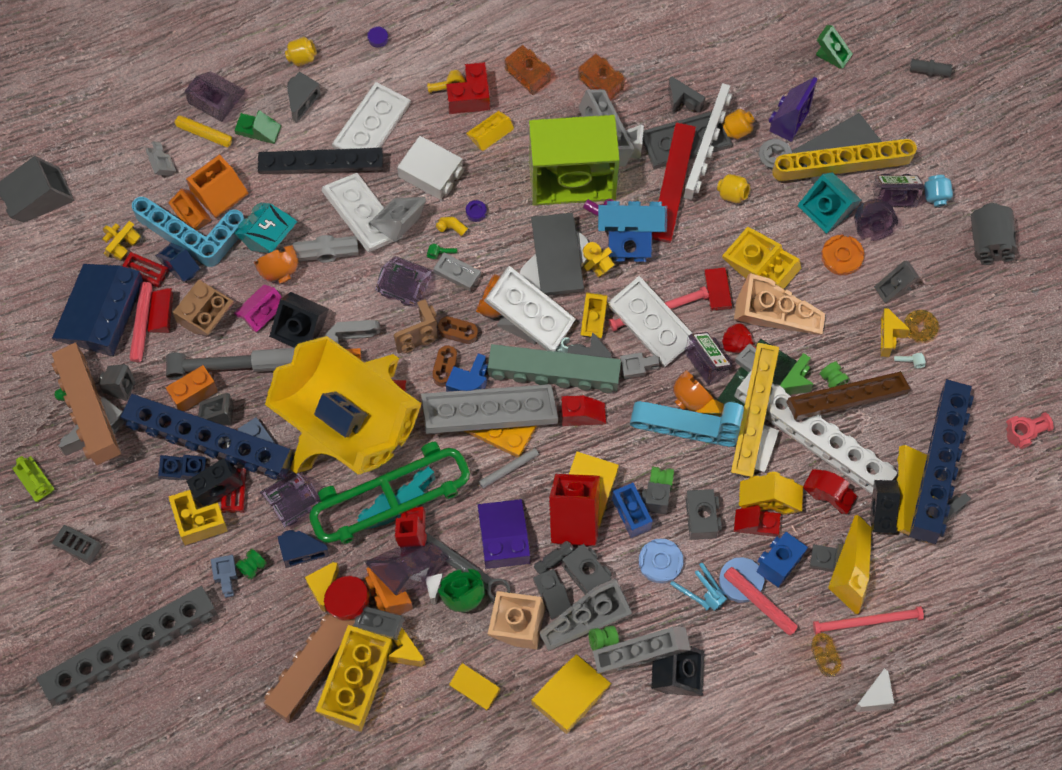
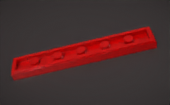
(675, 177)

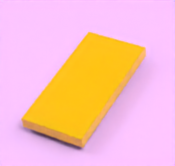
(909, 478)

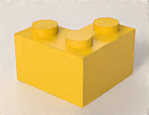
(771, 492)
(196, 523)

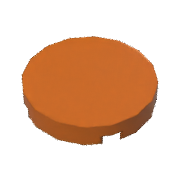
(842, 255)

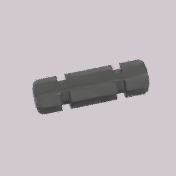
(554, 557)

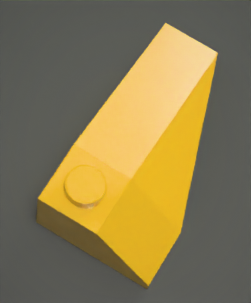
(853, 566)

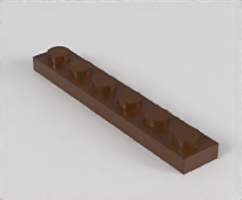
(848, 395)

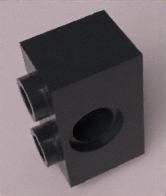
(214, 482)
(884, 506)

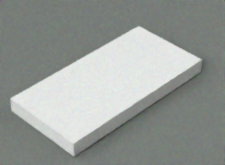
(372, 119)
(357, 208)
(530, 309)
(650, 321)

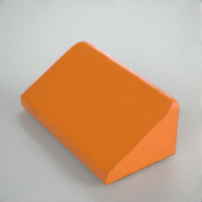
(189, 209)

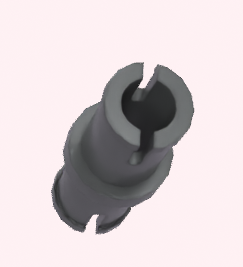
(931, 67)

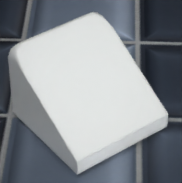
(433, 584)

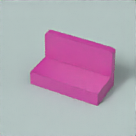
(259, 307)

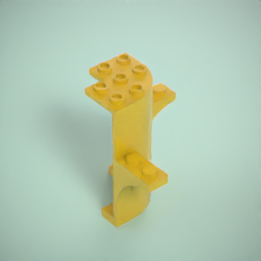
(328, 367)

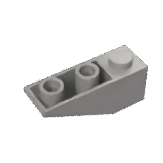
(71, 443)

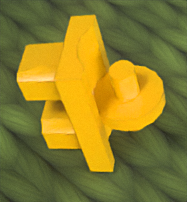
(114, 248)
(598, 261)

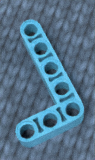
(187, 234)
(690, 424)

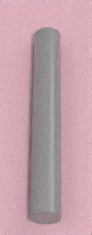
(508, 468)

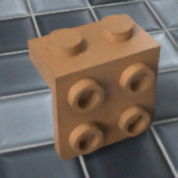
(418, 334)

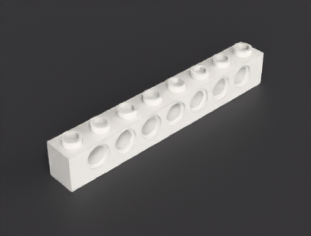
(820, 444)

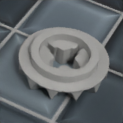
(775, 145)

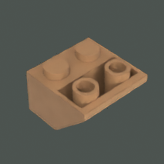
(202, 309)

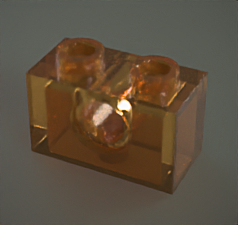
(596, 67)
(531, 79)

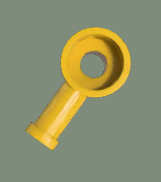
(454, 76)

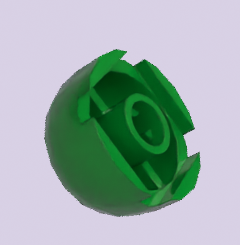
(462, 590)

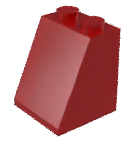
(574, 509)

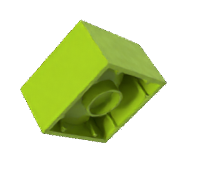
(573, 159)

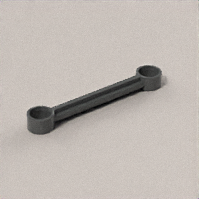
(458, 563)

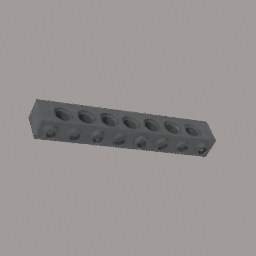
(114, 645)

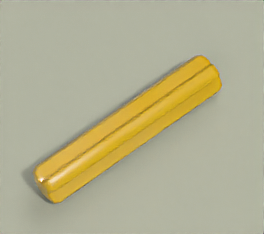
(203, 131)

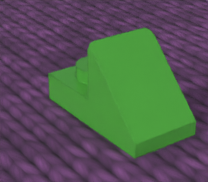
(795, 381)

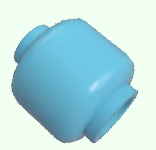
(938, 190)

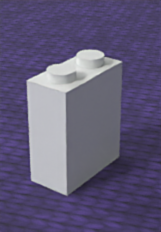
(430, 168)

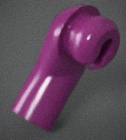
(593, 207)

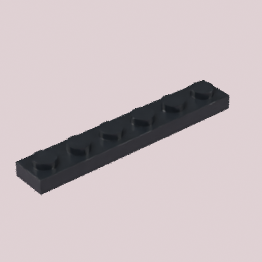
(320, 160)

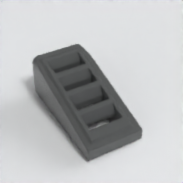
(91, 552)

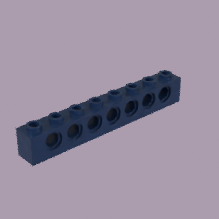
(139, 407)
(922, 525)

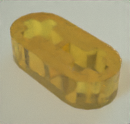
(820, 656)

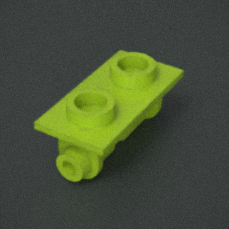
(32, 478)

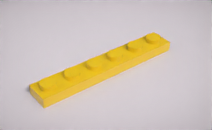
(755, 410)

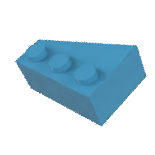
(632, 217)

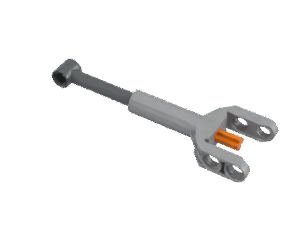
(269, 359)

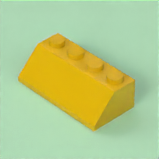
(354, 678)

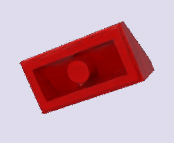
(160, 311)

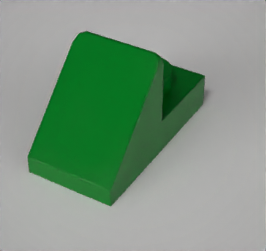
(833, 47)
(258, 127)

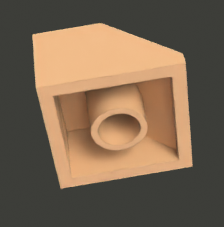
(517, 619)

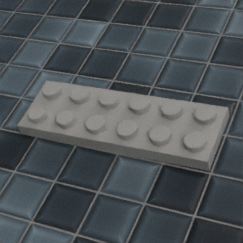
(489, 408)

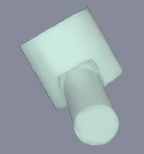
(562, 348)
(917, 359)

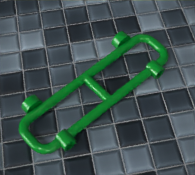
(329, 496)

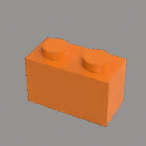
(191, 389)

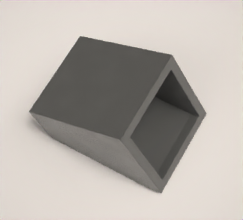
(34, 190)

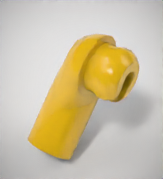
(451, 223)

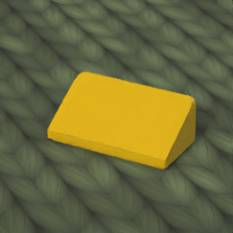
(490, 130)
(474, 686)

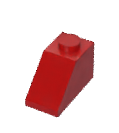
(582, 411)

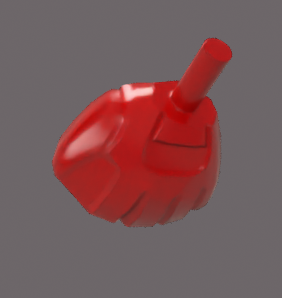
(737, 338)

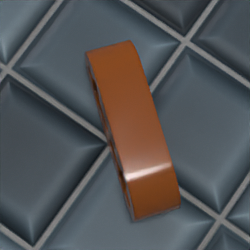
(458, 330)
(440, 365)

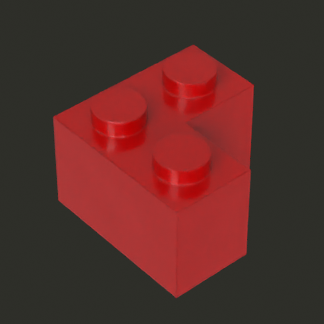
(472, 94)

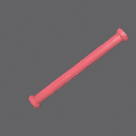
(702, 293)
(868, 620)

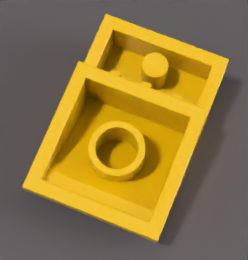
(762, 257)
(589, 465)
(570, 693)

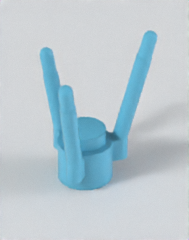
(714, 596)

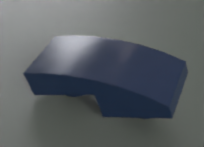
(180, 467)

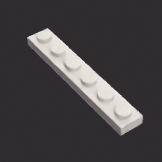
(706, 150)

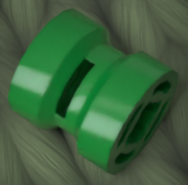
(249, 566)

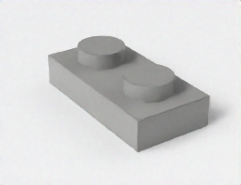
(457, 271)

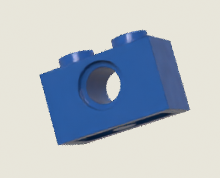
(642, 240)
(632, 510)
(789, 550)

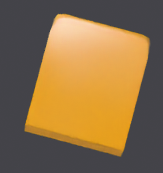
(712, 408)

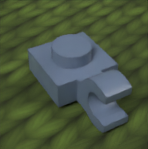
(224, 571)

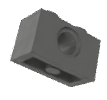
(698, 526)
(583, 558)

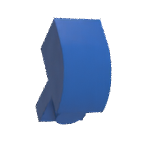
(467, 381)

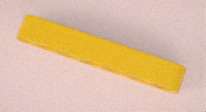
(851, 153)

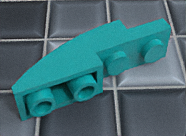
(415, 488)

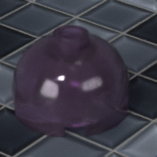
(875, 219)

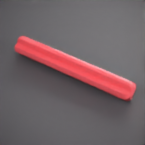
(141, 321)
(760, 601)

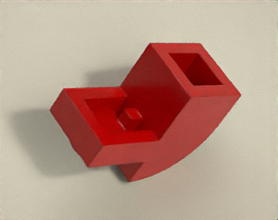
(830, 487)
(411, 528)

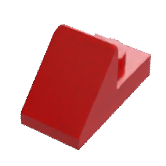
(757, 522)

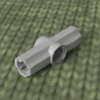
(326, 248)

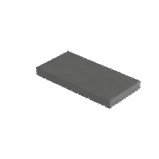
(848, 133)
(659, 139)
(557, 254)

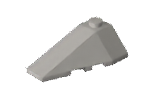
(594, 610)

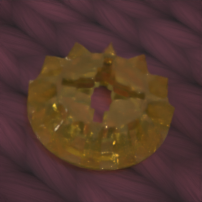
(930, 323)

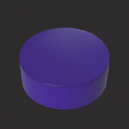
(377, 37)
(476, 211)

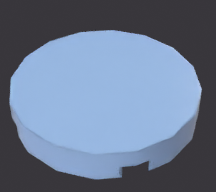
(660, 561)
(747, 569)

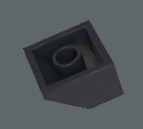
(297, 320)
(679, 673)

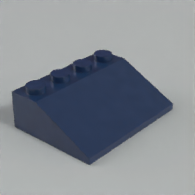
(99, 307)

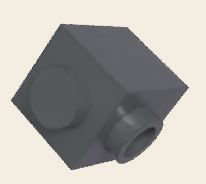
(656, 497)

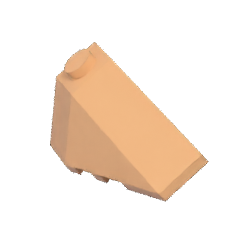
(769, 305)

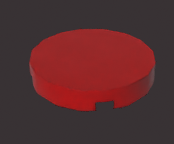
(346, 597)

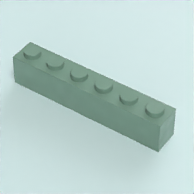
(554, 368)

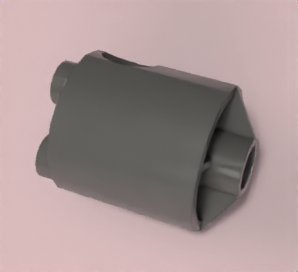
(994, 233)

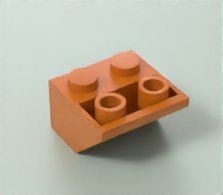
(217, 186)
(385, 598)

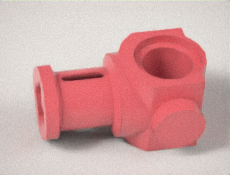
(1029, 428)

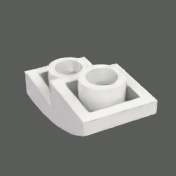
(766, 446)

